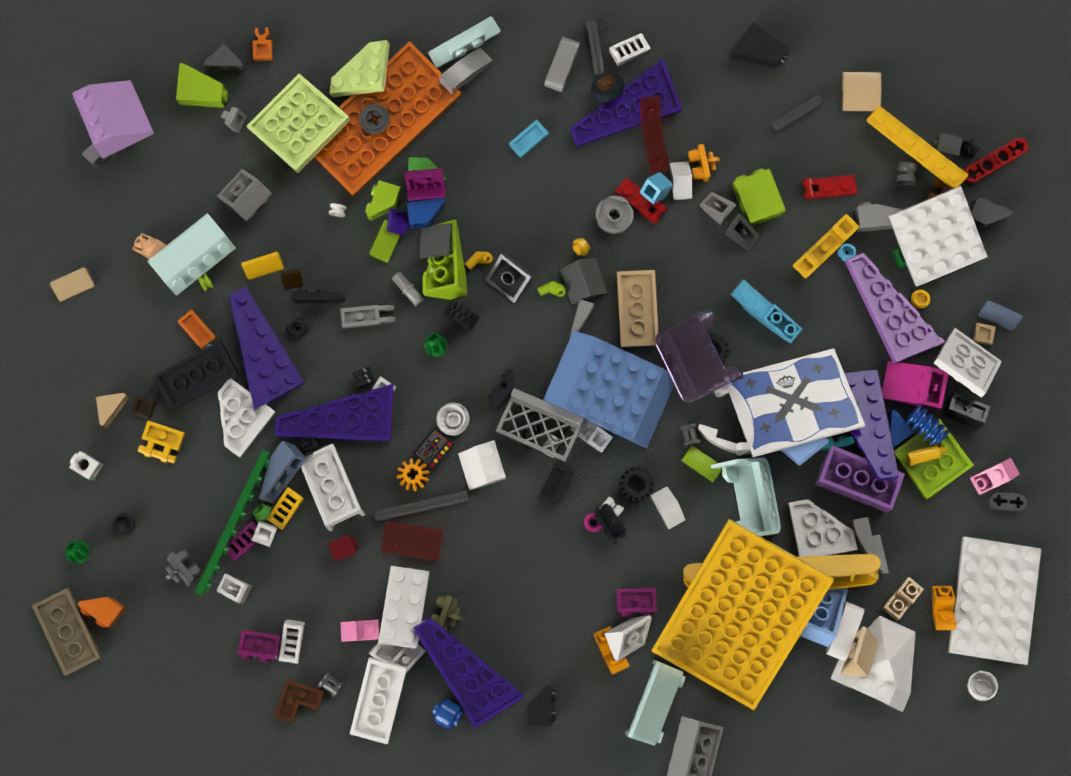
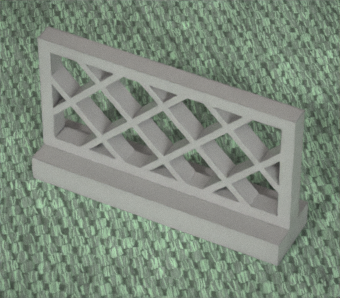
(546, 409)

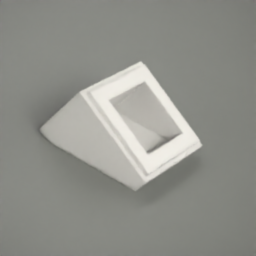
(264, 533)

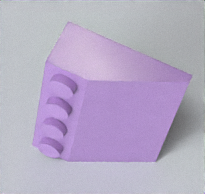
(112, 115)

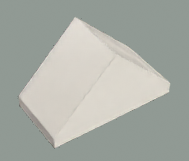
(682, 180)
(668, 507)
(234, 588)

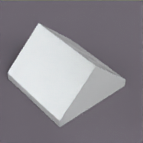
(628, 636)

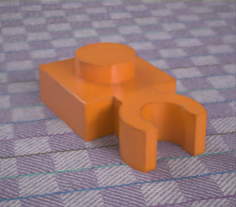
(262, 47)

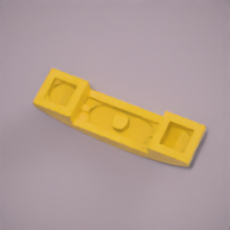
(826, 246)

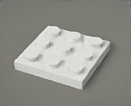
(967, 362)

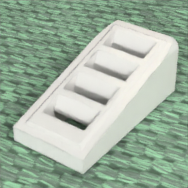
(626, 43)
(294, 625)

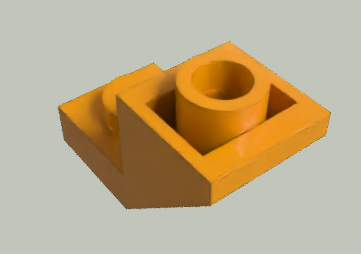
(942, 607)
(613, 665)

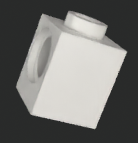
(93, 468)

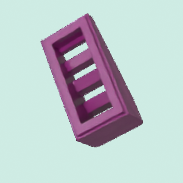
(242, 551)

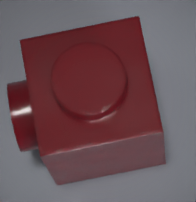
(343, 548)

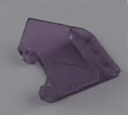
(693, 357)

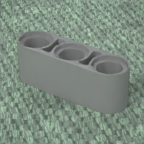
(562, 64)

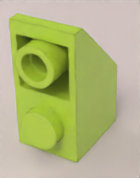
(384, 197)

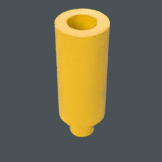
(925, 454)

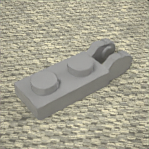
(365, 316)

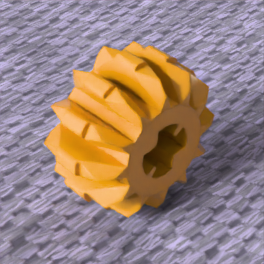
(418, 478)

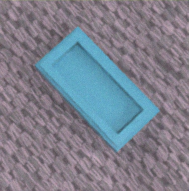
(528, 139)

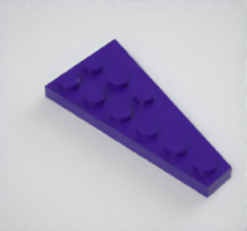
(625, 110)
(264, 358)
(354, 417)
(472, 681)

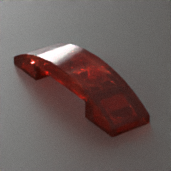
(653, 134)

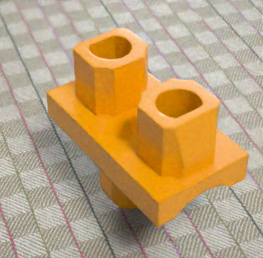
(700, 155)

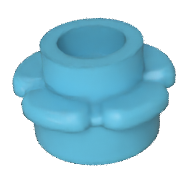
(846, 247)

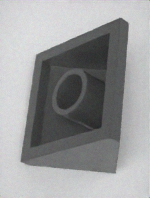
(509, 277)
(583, 280)

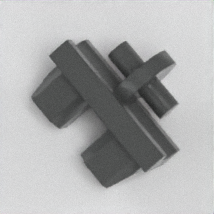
(176, 561)

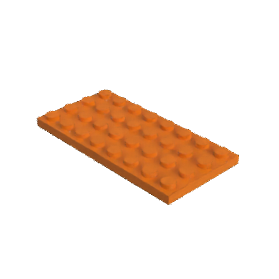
(413, 103)

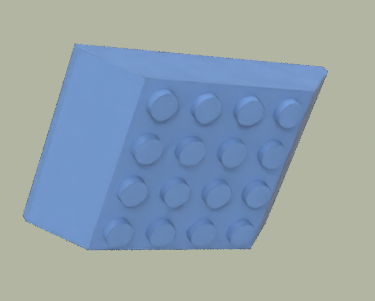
(610, 388)

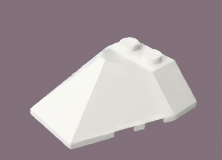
(891, 667)

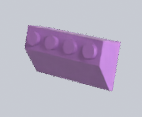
(854, 479)

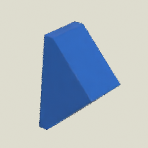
(898, 428)

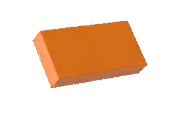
(196, 329)

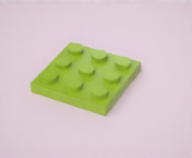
(937, 473)

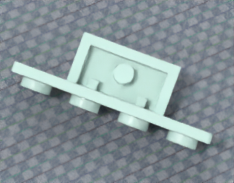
(464, 42)

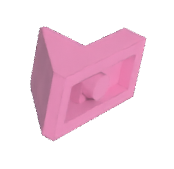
(360, 630)

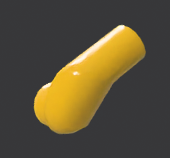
(479, 257)

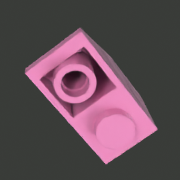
(995, 476)

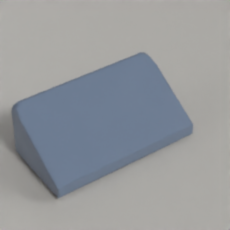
(1000, 315)

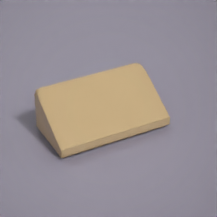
(72, 284)

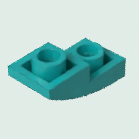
(841, 442)

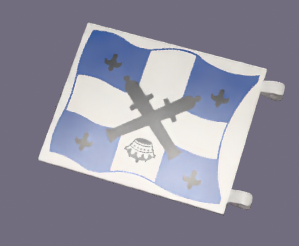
(793, 403)

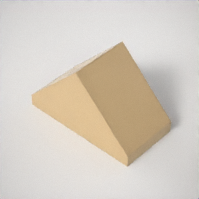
(109, 407)

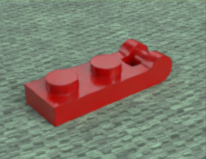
(830, 187)
(630, 192)

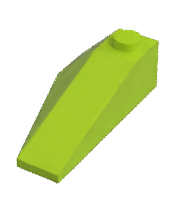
(446, 273)

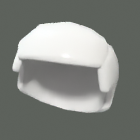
(982, 685)

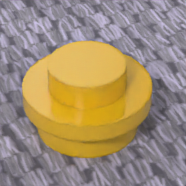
(581, 246)
(920, 299)

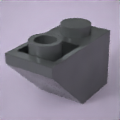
(987, 213)

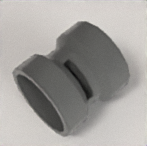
(907, 173)

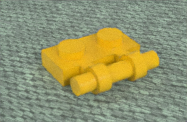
(163, 436)

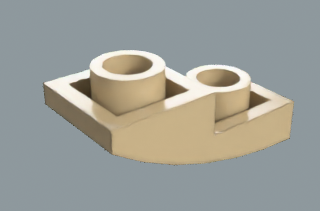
(902, 598)

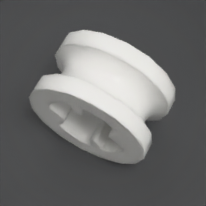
(337, 210)

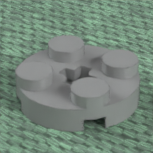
(623, 209)

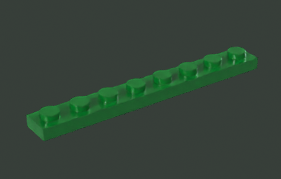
(230, 530)

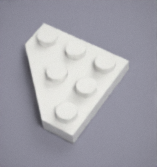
(238, 419)
(818, 531)

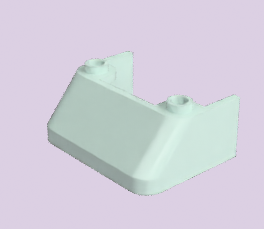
(753, 494)

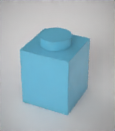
(656, 188)

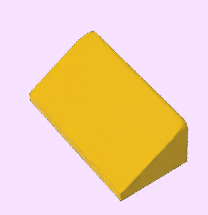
(262, 265)

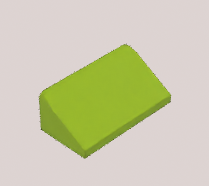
(384, 244)
(701, 463)

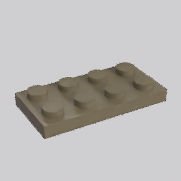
(66, 631)

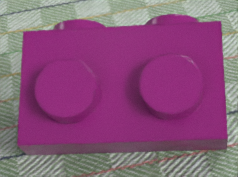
(425, 184)
(636, 600)
(259, 645)

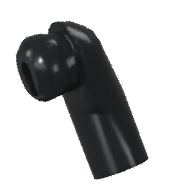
(527, 433)

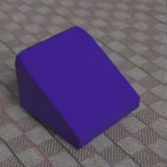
(397, 222)

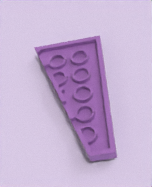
(894, 317)

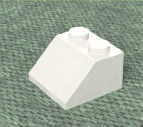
(482, 465)

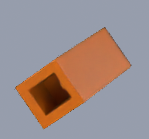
(104, 609)

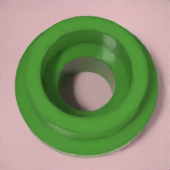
(262, 512)

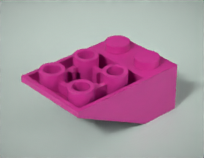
(915, 385)

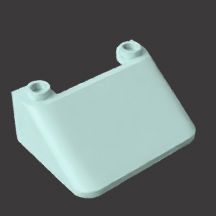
(655, 703)

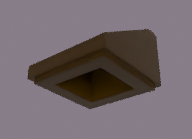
(292, 279)

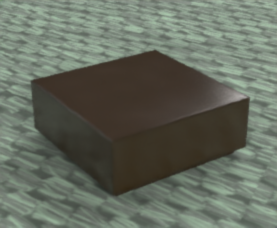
(143, 407)

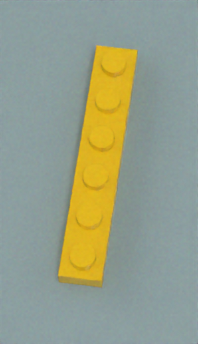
(917, 147)

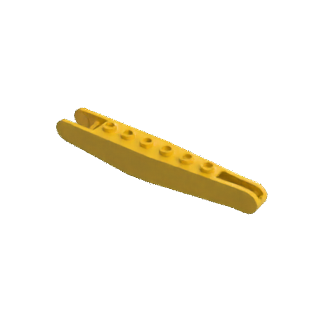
(845, 569)

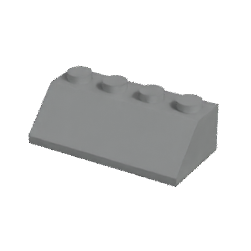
(695, 748)

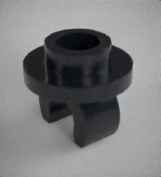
(968, 149)
(308, 446)

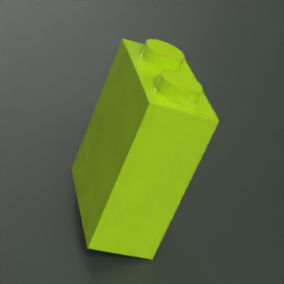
(758, 197)

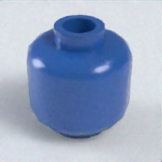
(447, 714)

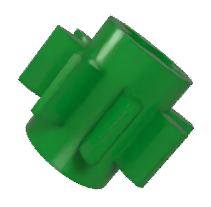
(436, 345)
(77, 551)

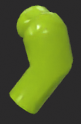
(552, 287)

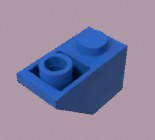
(424, 212)

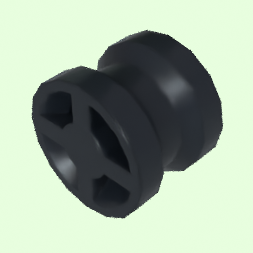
(363, 377)

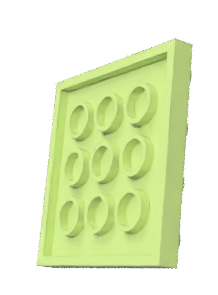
(298, 123)

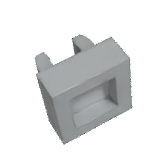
(234, 119)

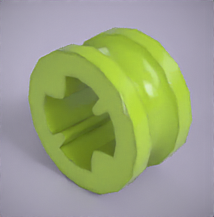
(205, 282)

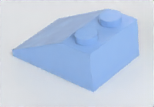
(825, 621)

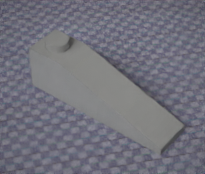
(873, 217)

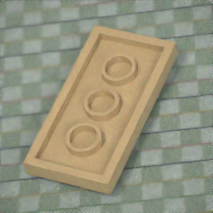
(637, 308)

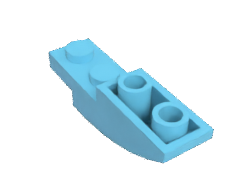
(765, 312)

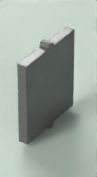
(435, 241)

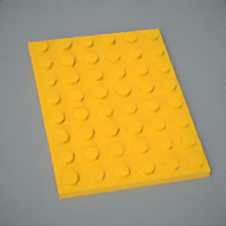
(742, 614)

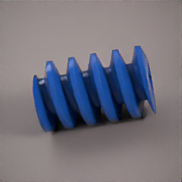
(927, 425)

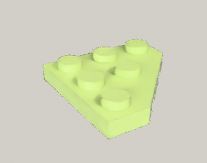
(364, 72)

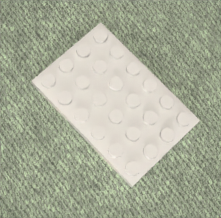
(995, 600)

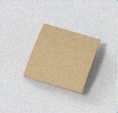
(861, 91)

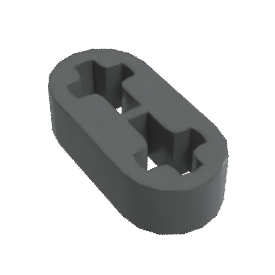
(1007, 497)

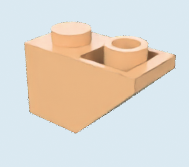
(147, 245)

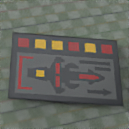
(433, 448)

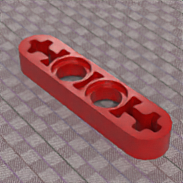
(995, 161)

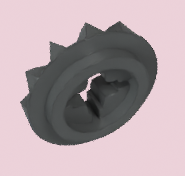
(366, 117)

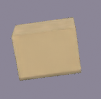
(861, 654)

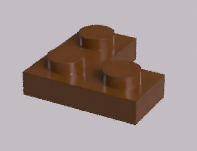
(293, 696)

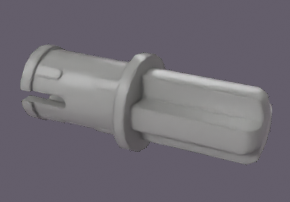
(408, 289)

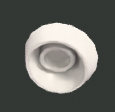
(458, 421)

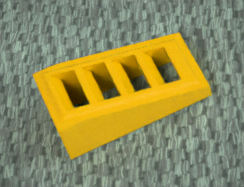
(293, 494)

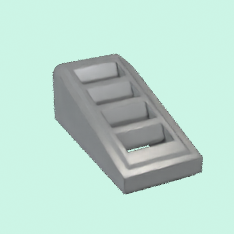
(582, 313)

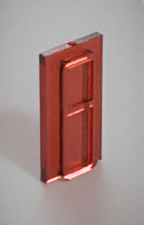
(412, 540)

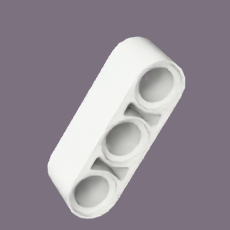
(847, 629)

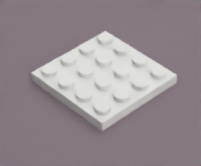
(937, 236)

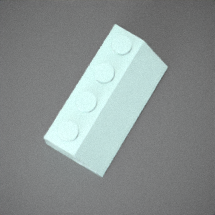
(191, 254)

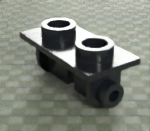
(612, 529)

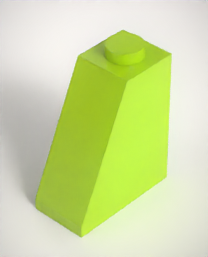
(199, 89)

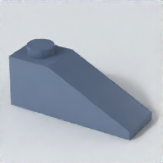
(281, 469)

